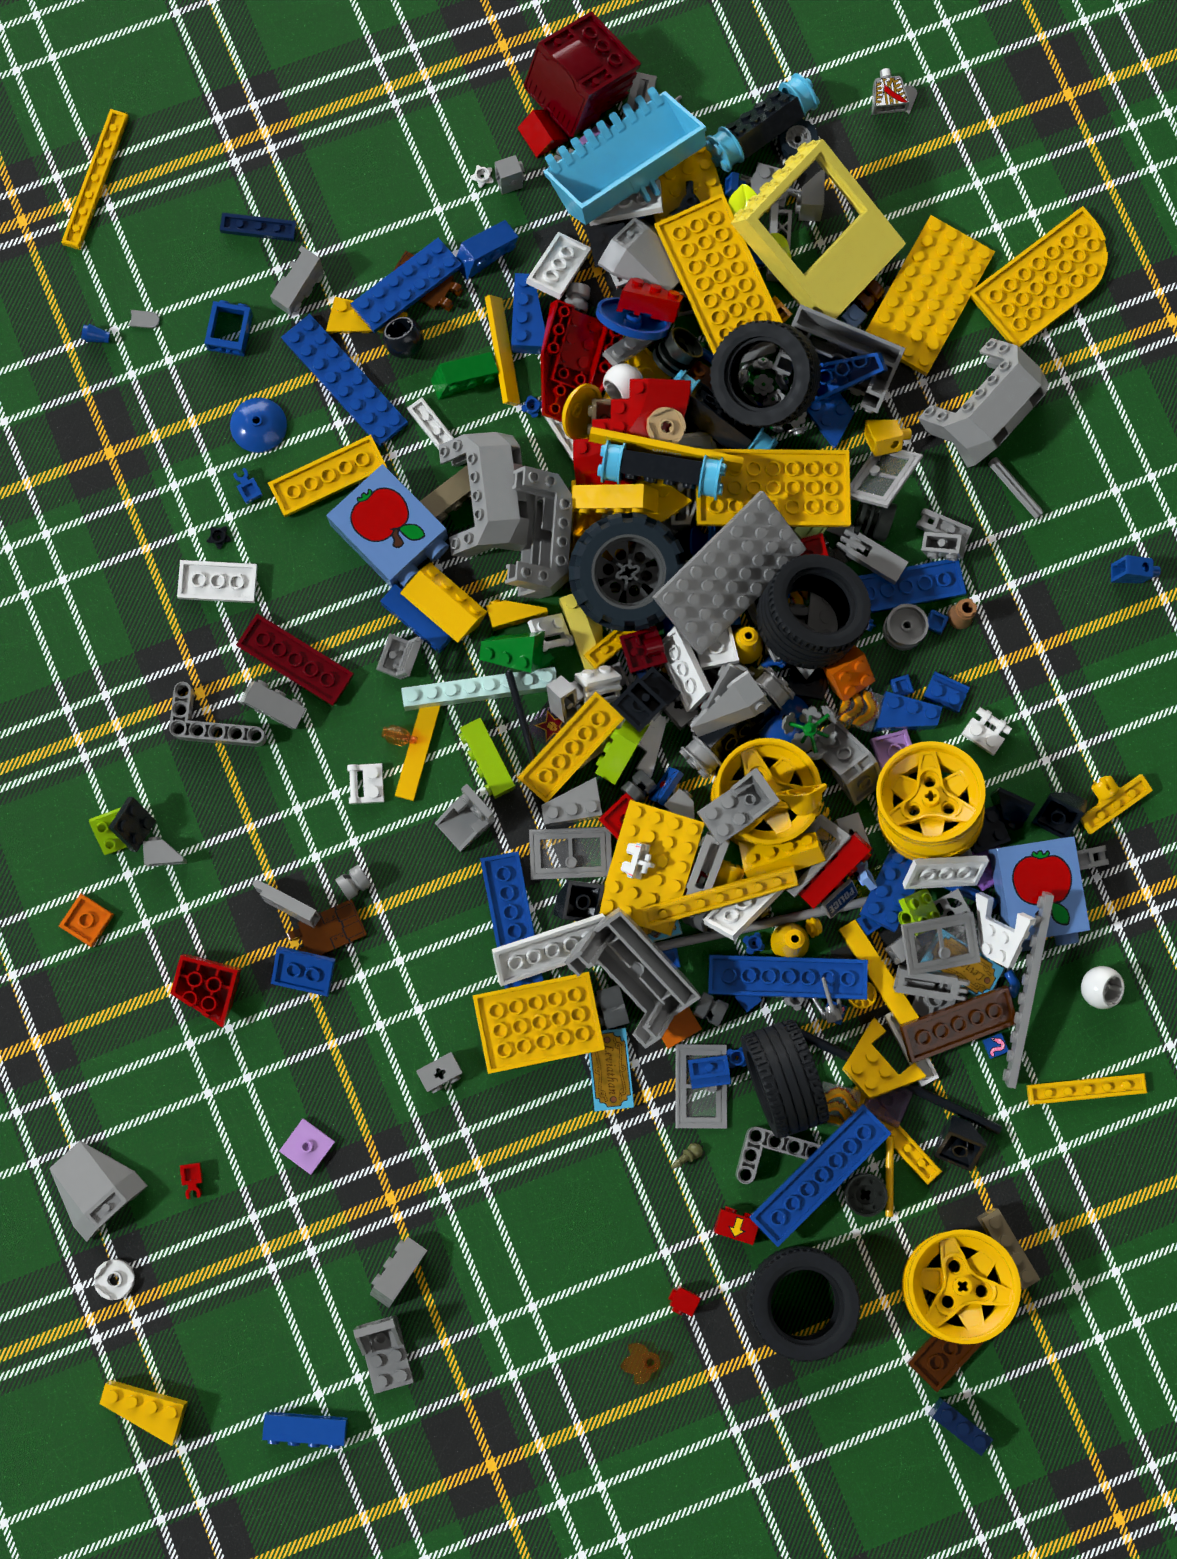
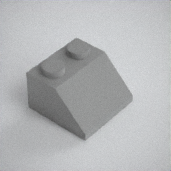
(811, 200)

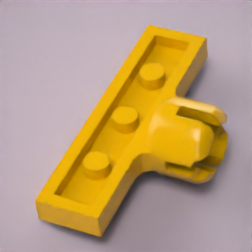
(1113, 800)

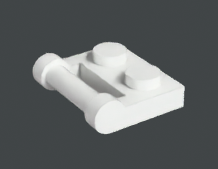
(552, 626)
(372, 783)

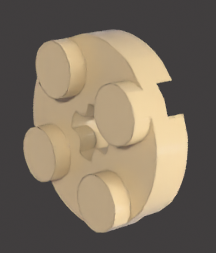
(671, 416)

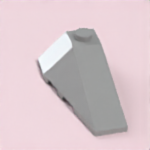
(738, 703)

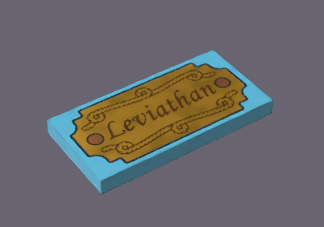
(981, 975)
(611, 1072)

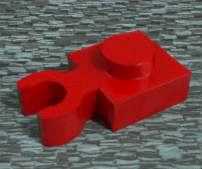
(191, 1175)

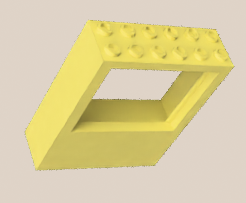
(849, 261)

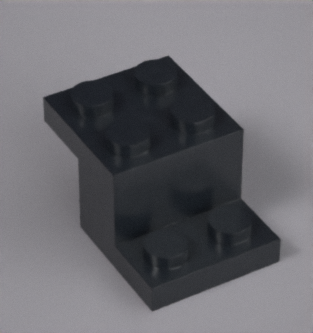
(646, 699)

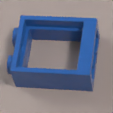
(226, 346)

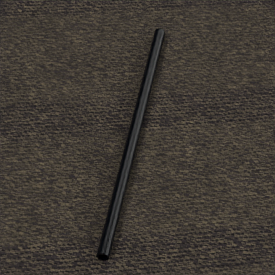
(916, 1089)

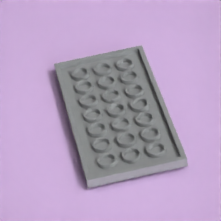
(728, 572)

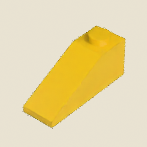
(508, 613)

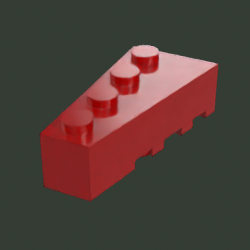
(839, 866)

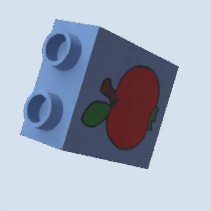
(389, 527)
(1027, 871)

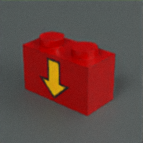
(735, 1226)

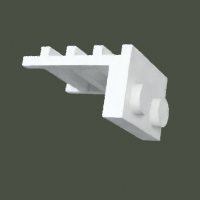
(601, 680)

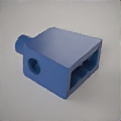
(1133, 570)

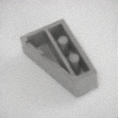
(273, 704)
(397, 1271)

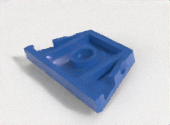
(831, 417)

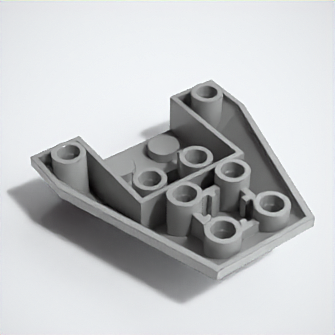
(639, 254)
(726, 675)
(93, 1187)

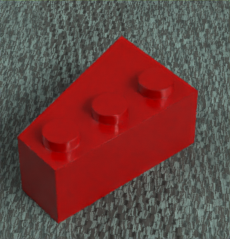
(651, 300)

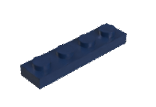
(258, 227)

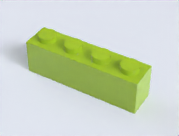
(487, 758)

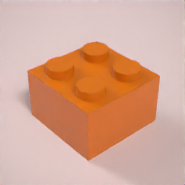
(849, 674)

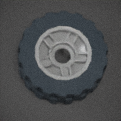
(801, 130)

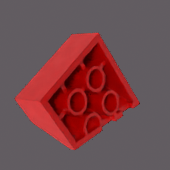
(206, 986)

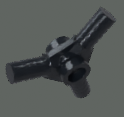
(688, 201)

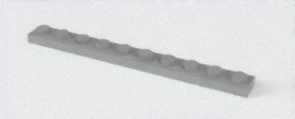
(1029, 981)

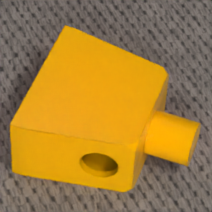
(885, 436)

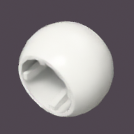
(618, 380)
(1102, 987)

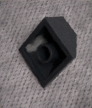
(1012, 808)
(1060, 813)
(578, 900)
(960, 1144)

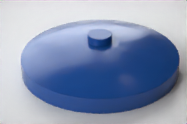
(628, 324)

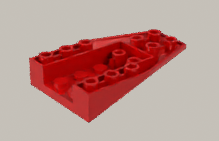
(572, 355)

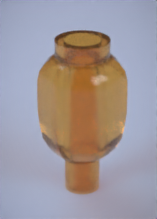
(398, 735)

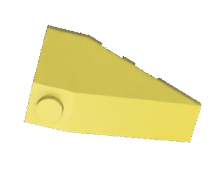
(582, 628)

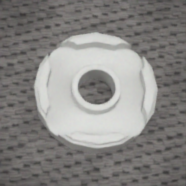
(126, 1279)

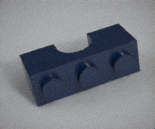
(960, 1426)

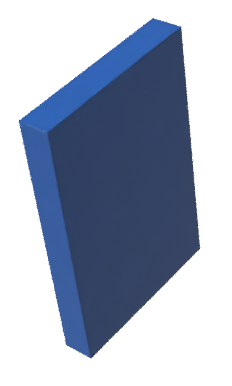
(303, 971)

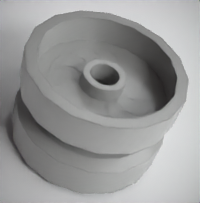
(915, 627)

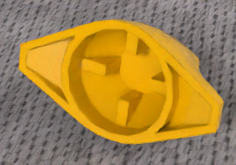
(803, 799)

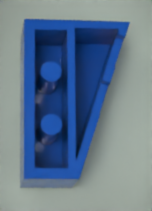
(485, 248)
(906, 713)

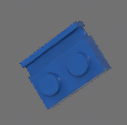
(946, 692)
(709, 1072)

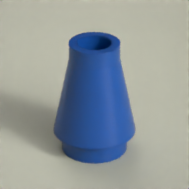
(94, 334)

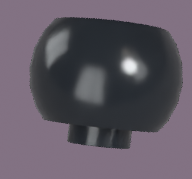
(403, 337)

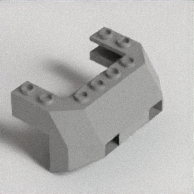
(842, 343)
(994, 406)
(498, 510)
(550, 534)
(638, 969)

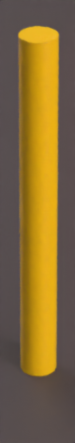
(889, 1176)

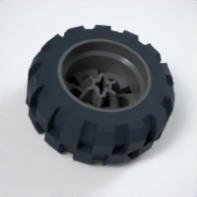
(587, 565)

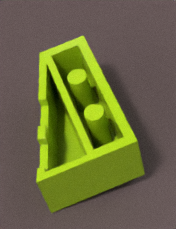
(619, 751)

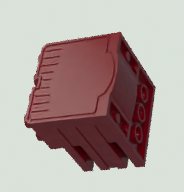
(580, 73)

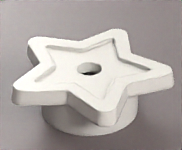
(482, 171)

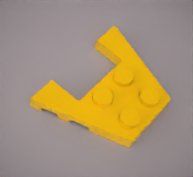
(871, 1070)

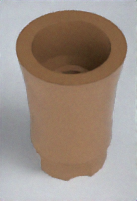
(960, 619)

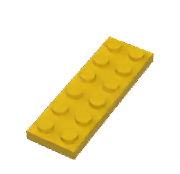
(326, 476)
(570, 747)

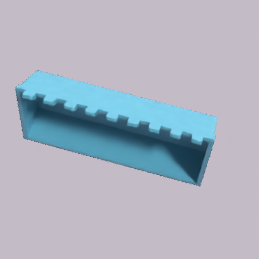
(624, 156)

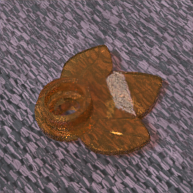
(637, 1364)

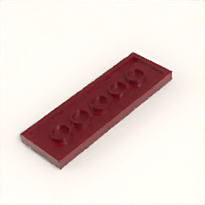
(295, 659)

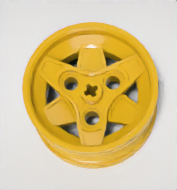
(789, 761)
(928, 761)
(964, 1302)

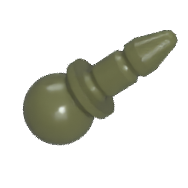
(692, 1152)

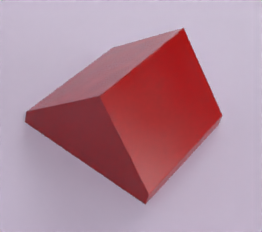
(541, 132)

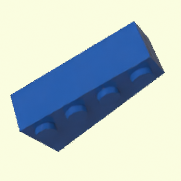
(527, 319)
(848, 372)

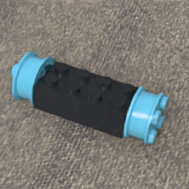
(762, 122)
(710, 418)
(653, 467)

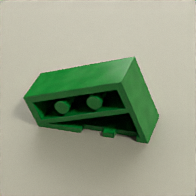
(463, 374)
(514, 651)

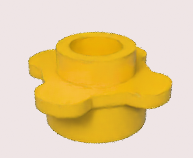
(813, 927)

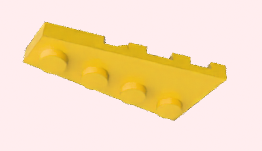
(346, 320)

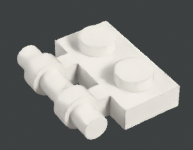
(982, 735)

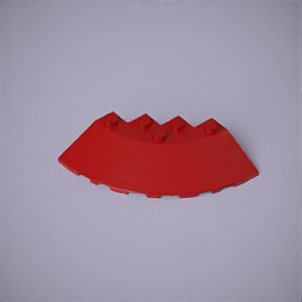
(629, 417)

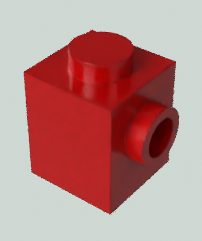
(683, 1301)

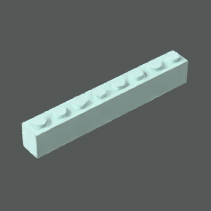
(475, 689)

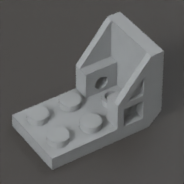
(850, 764)
(739, 806)
(465, 819)
(384, 1353)

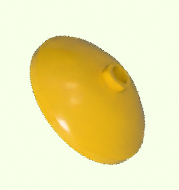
(576, 410)

